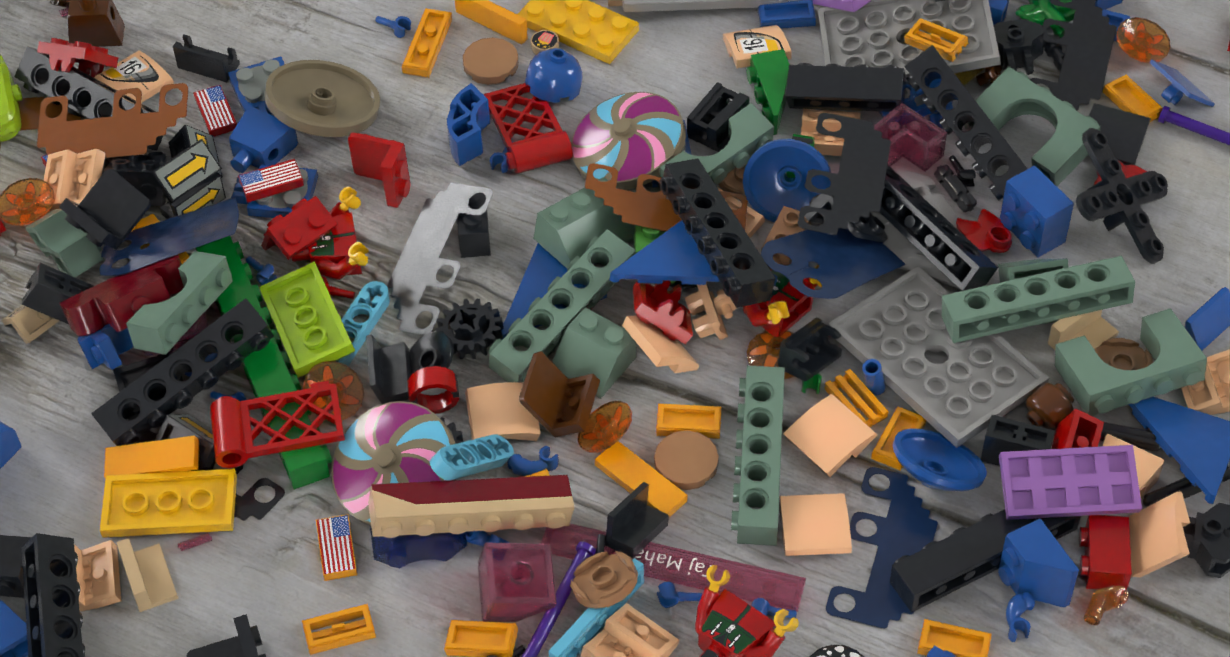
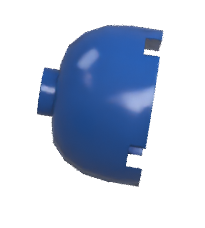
(554, 75)

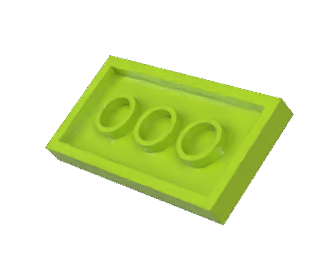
(306, 319)

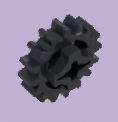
(471, 327)

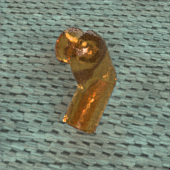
(1105, 600)

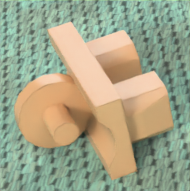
(714, 306)

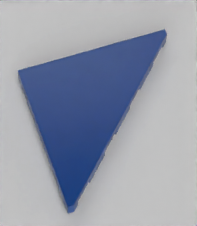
(668, 257)
(535, 283)
(1192, 438)

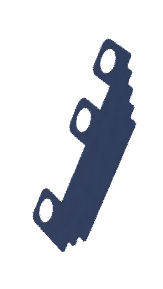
(899, 534)

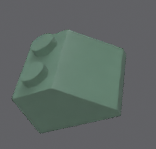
(595, 347)

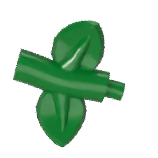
(1041, 10)

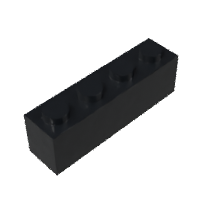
(845, 87)

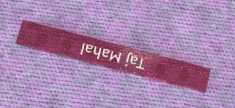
(690, 568)

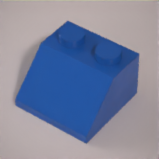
(1038, 565)

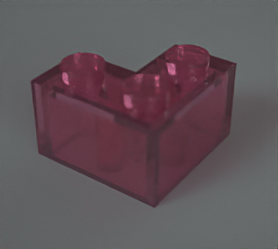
(912, 137)

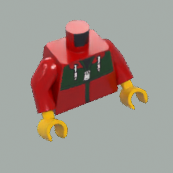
(338, 251)
(784, 308)
(735, 628)

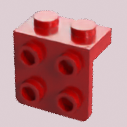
(382, 161)
(299, 228)

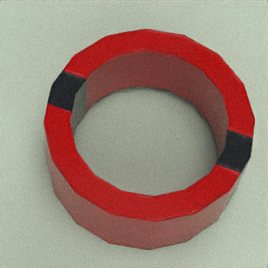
(434, 378)

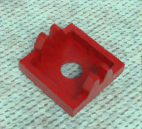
(85, 54)
(662, 309)

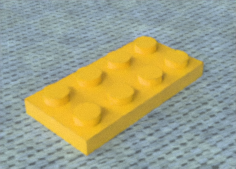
(582, 26)
(168, 503)

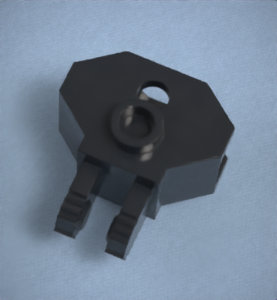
(1019, 43)
(1210, 540)

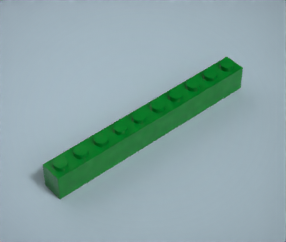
(269, 367)

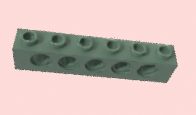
(1037, 299)
(514, 364)
(760, 524)

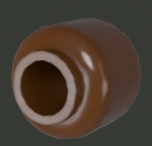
(1049, 405)

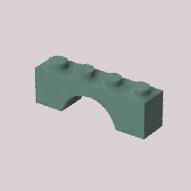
(747, 133)
(162, 324)

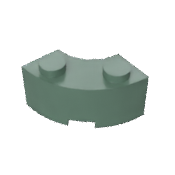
(65, 243)

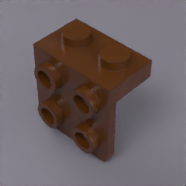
(555, 400)

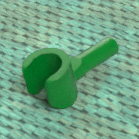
(813, 383)

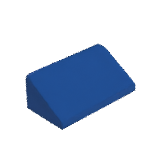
(1210, 319)

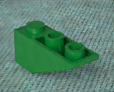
(769, 75)

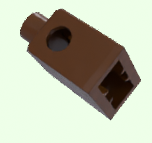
(95, 23)

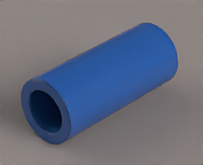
(874, 376)

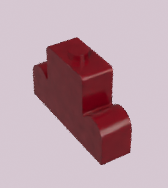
(122, 296)

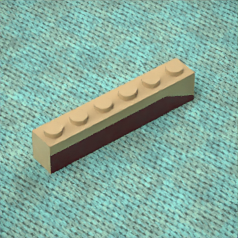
(470, 505)

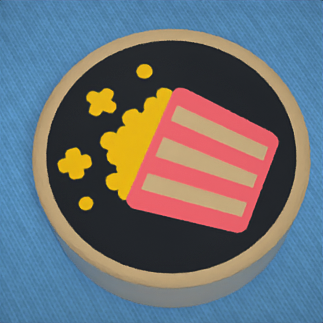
(544, 40)

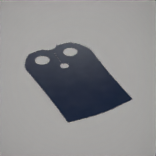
(173, 237)
(842, 261)

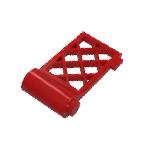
(536, 148)
(235, 437)

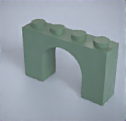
(1015, 96)
(1105, 388)

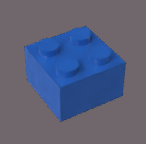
(1036, 211)

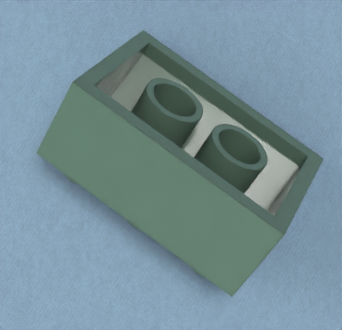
(574, 221)

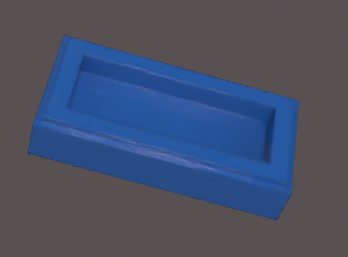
(787, 14)

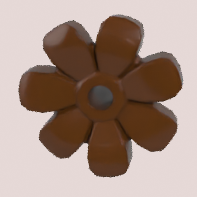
(990, 75)

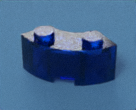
(412, 548)

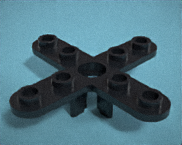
(1103, 202)

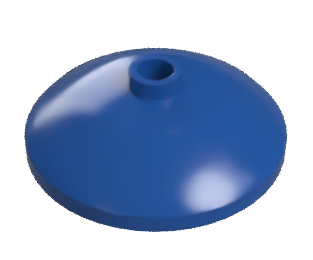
(769, 187)
(937, 461)

